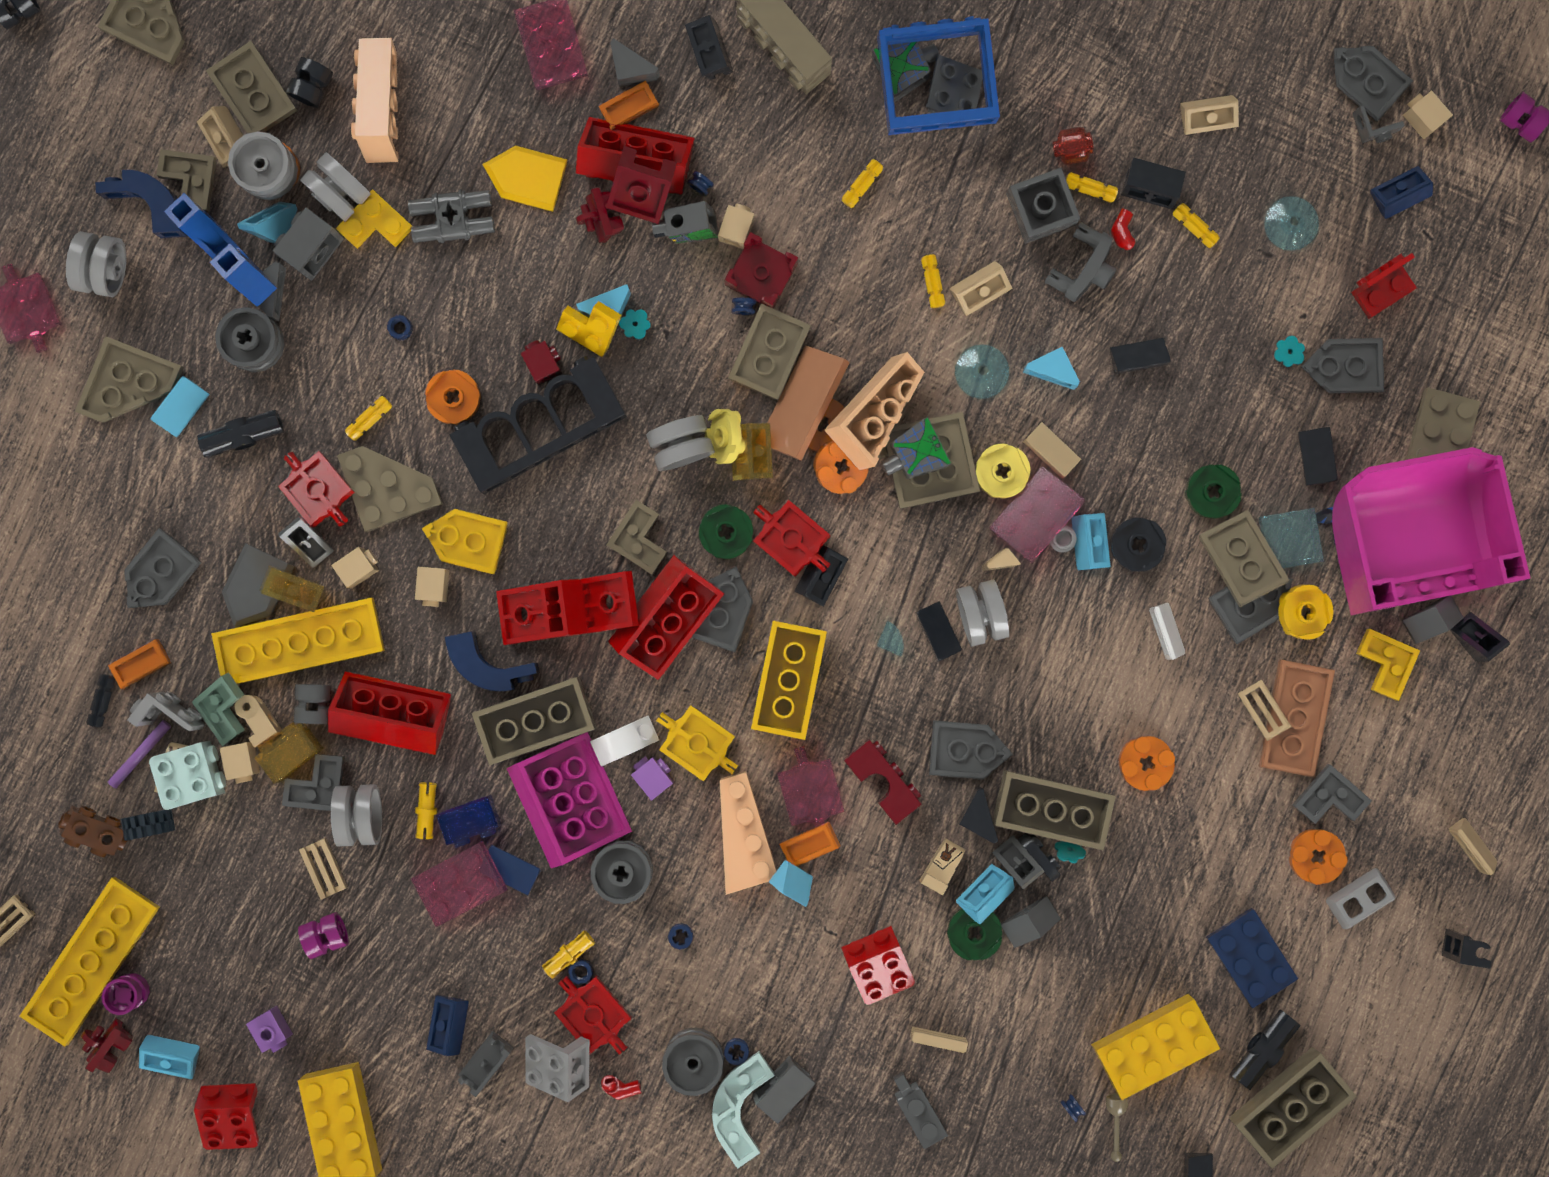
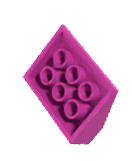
(569, 800)

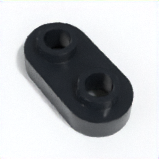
(1048, 864)

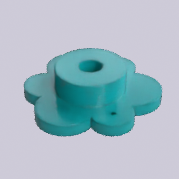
(632, 317)
(1296, 356)
(1069, 851)

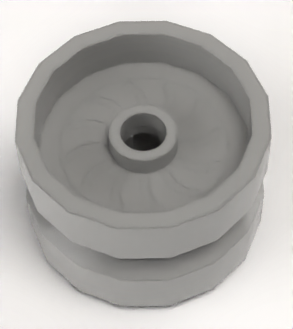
(260, 150)
(335, 187)
(96, 264)
(680, 441)
(987, 612)
(356, 815)

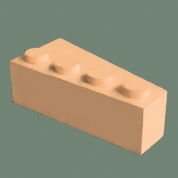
(375, 99)
(870, 416)
(745, 842)

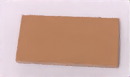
(805, 401)
(1304, 699)

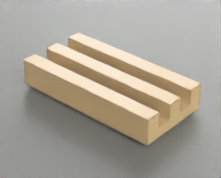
(1276, 730)
(313, 871)
(21, 908)
(939, 1039)

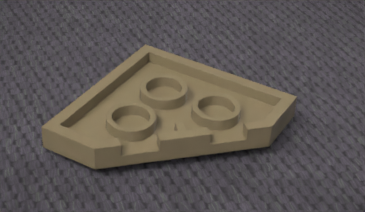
(145, 25)
(125, 380)
(386, 488)

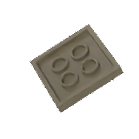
(943, 484)

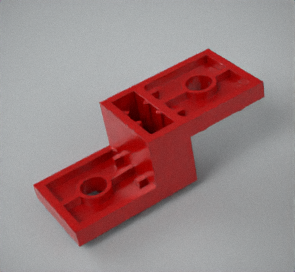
(567, 608)

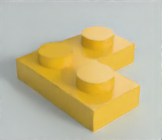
(372, 216)
(591, 332)
(1395, 660)

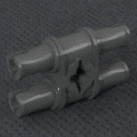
(441, 206)

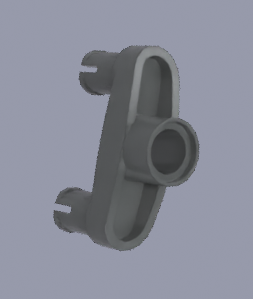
(1095, 271)

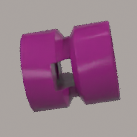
(1533, 124)
(314, 939)
(125, 993)

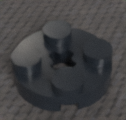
(1122, 543)

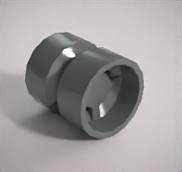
(312, 694)

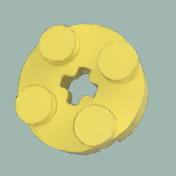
(725, 435)
(1008, 456)

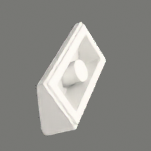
(1167, 631)

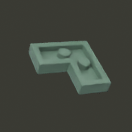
(215, 708)

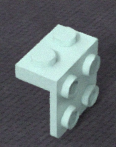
(187, 775)

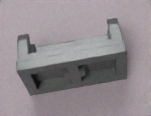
(485, 1063)
(783, 1090)

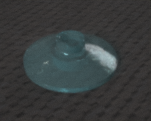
(1282, 232)
(972, 381)

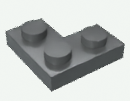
(1328, 789)
(318, 791)

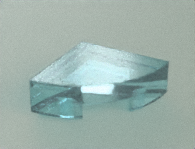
(891, 639)

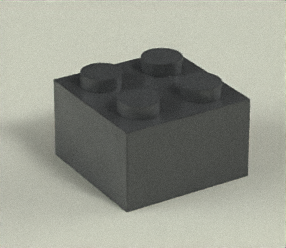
(1043, 205)
(307, 243)

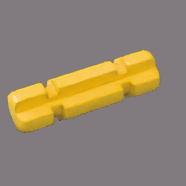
(862, 183)
(1091, 187)
(1196, 225)
(933, 281)
(368, 418)

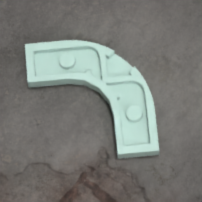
(728, 1104)

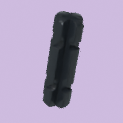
(100, 700)

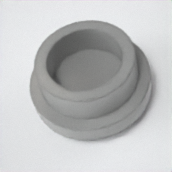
(1064, 540)

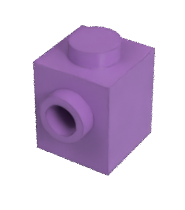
(652, 776)
(270, 1030)

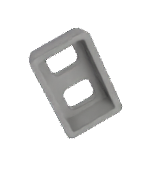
(1358, 890)

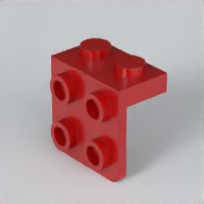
(878, 965)
(226, 1116)

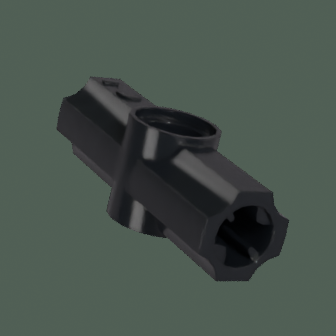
(240, 433)
(1265, 1049)

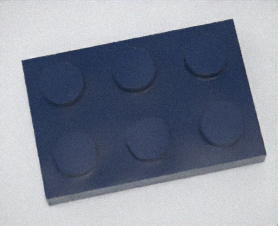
(1252, 958)

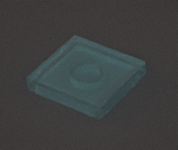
(1293, 537)

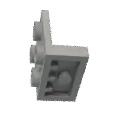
(557, 1069)

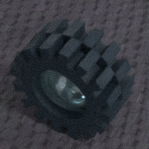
(147, 824)

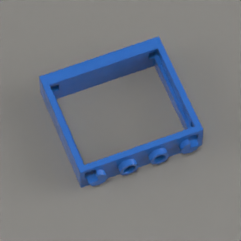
(942, 30)

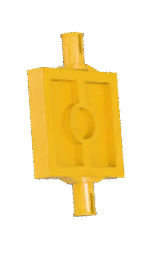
(697, 743)

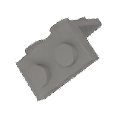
(153, 704)

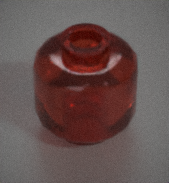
(1073, 145)

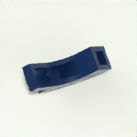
(151, 190)
(469, 662)

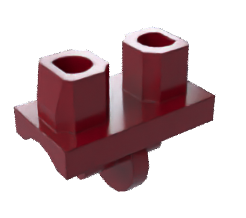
(596, 217)
(99, 1056)

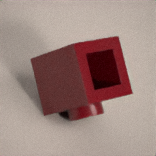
(541, 361)

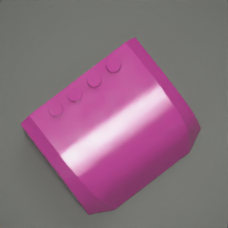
(1427, 530)

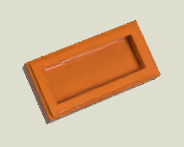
(629, 105)
(139, 664)
(810, 844)

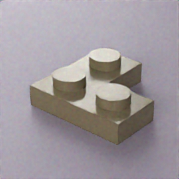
(194, 170)
(630, 538)

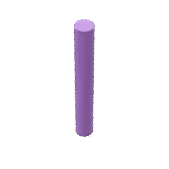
(139, 754)

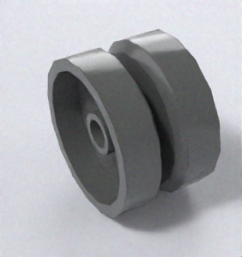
(234, 335)
(610, 883)
(697, 1078)

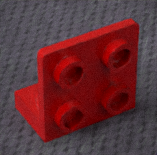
(1384, 286)

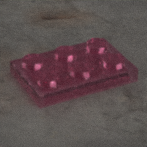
(550, 43)
(1037, 514)
(459, 884)

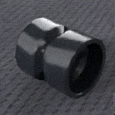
(24, 8)
(309, 82)

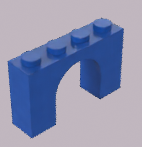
(225, 253)

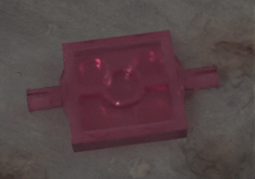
(26, 308)
(810, 790)

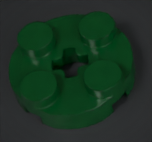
(1229, 490)
(711, 526)
(974, 948)

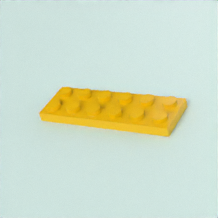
(299, 641)
(89, 961)

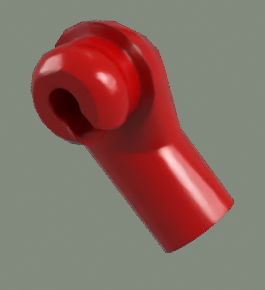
(1121, 232)
(618, 1089)

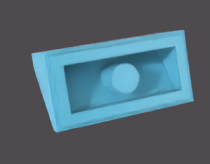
(179, 406)
(1091, 541)
(793, 882)
(986, 893)
(168, 1056)

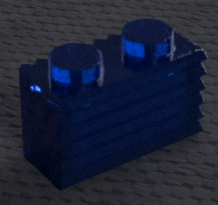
(469, 820)

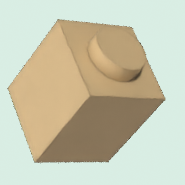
(1426, 114)
(736, 225)
(356, 567)
(432, 586)
(239, 762)

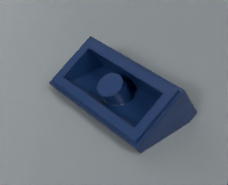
(1402, 192)
(514, 871)
(447, 1025)

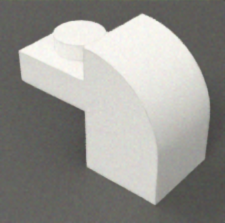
(624, 741)

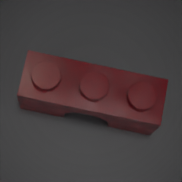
(900, 798)

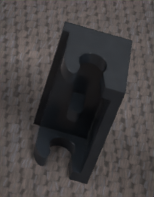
(708, 47)
(1153, 183)
(1463, 949)

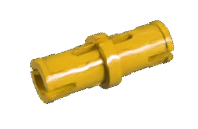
(426, 810)
(568, 954)

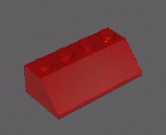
(602, 148)
(667, 617)
(389, 713)

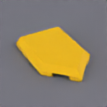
(527, 176)
(467, 539)

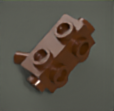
(86, 828)

